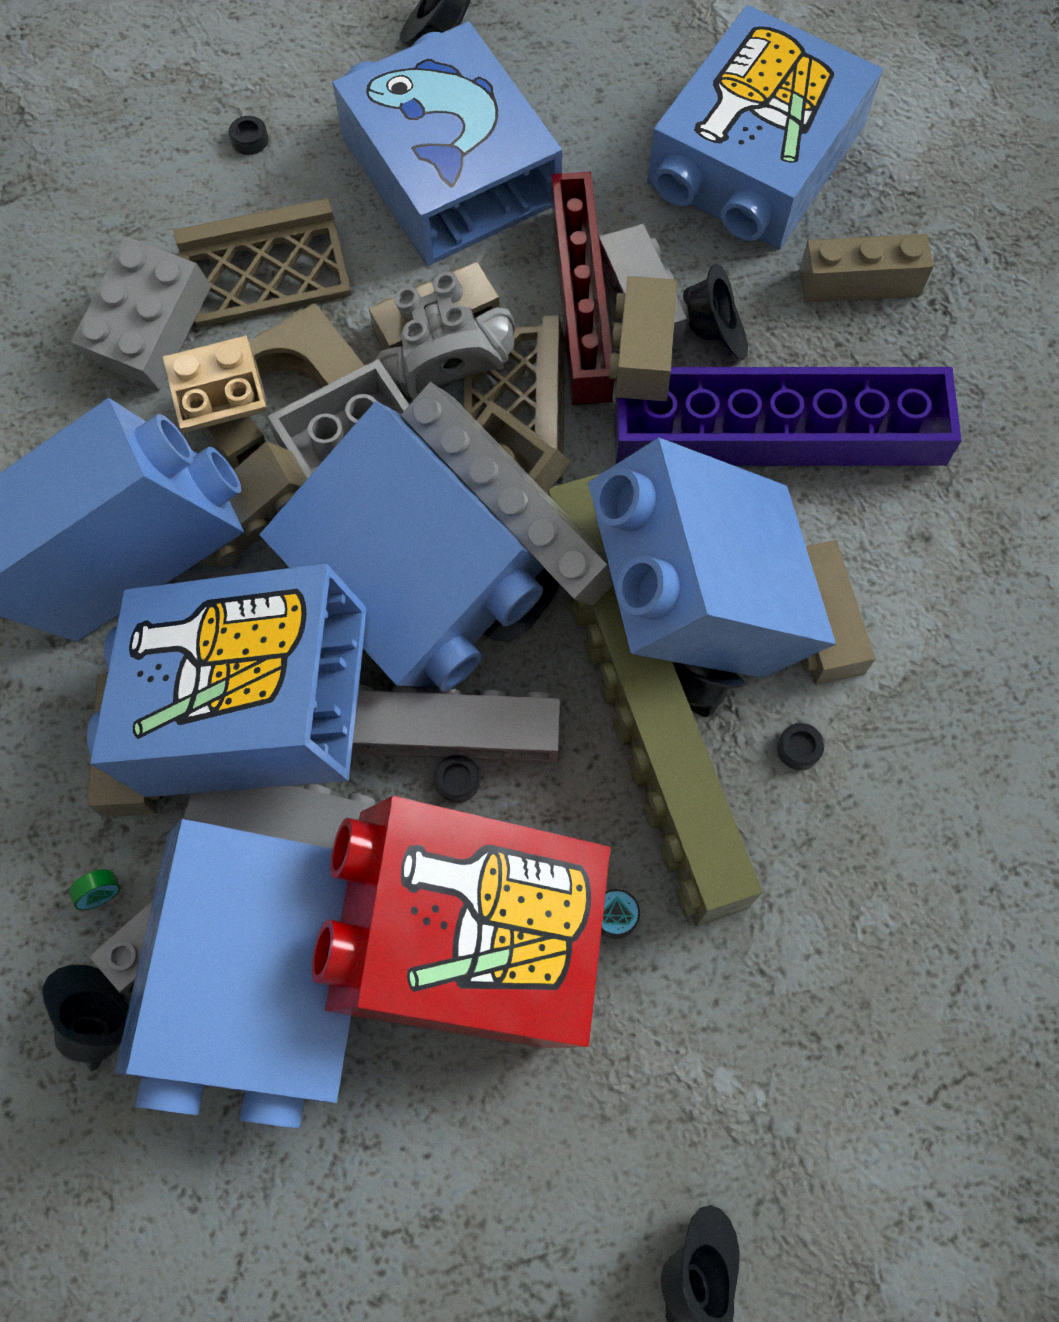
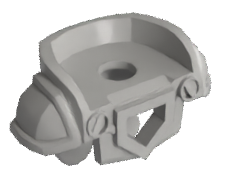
(445, 332)

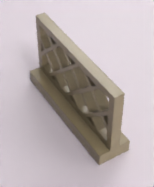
(264, 231)
(548, 386)

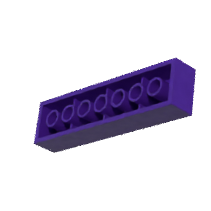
(800, 416)

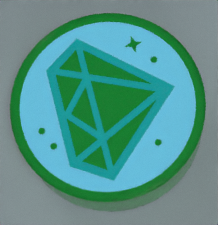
(94, 889)

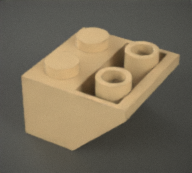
(215, 384)

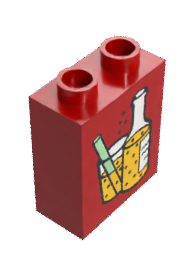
(464, 925)

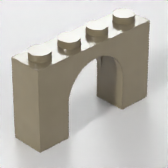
(299, 344)

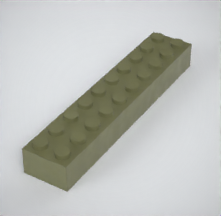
(665, 750)

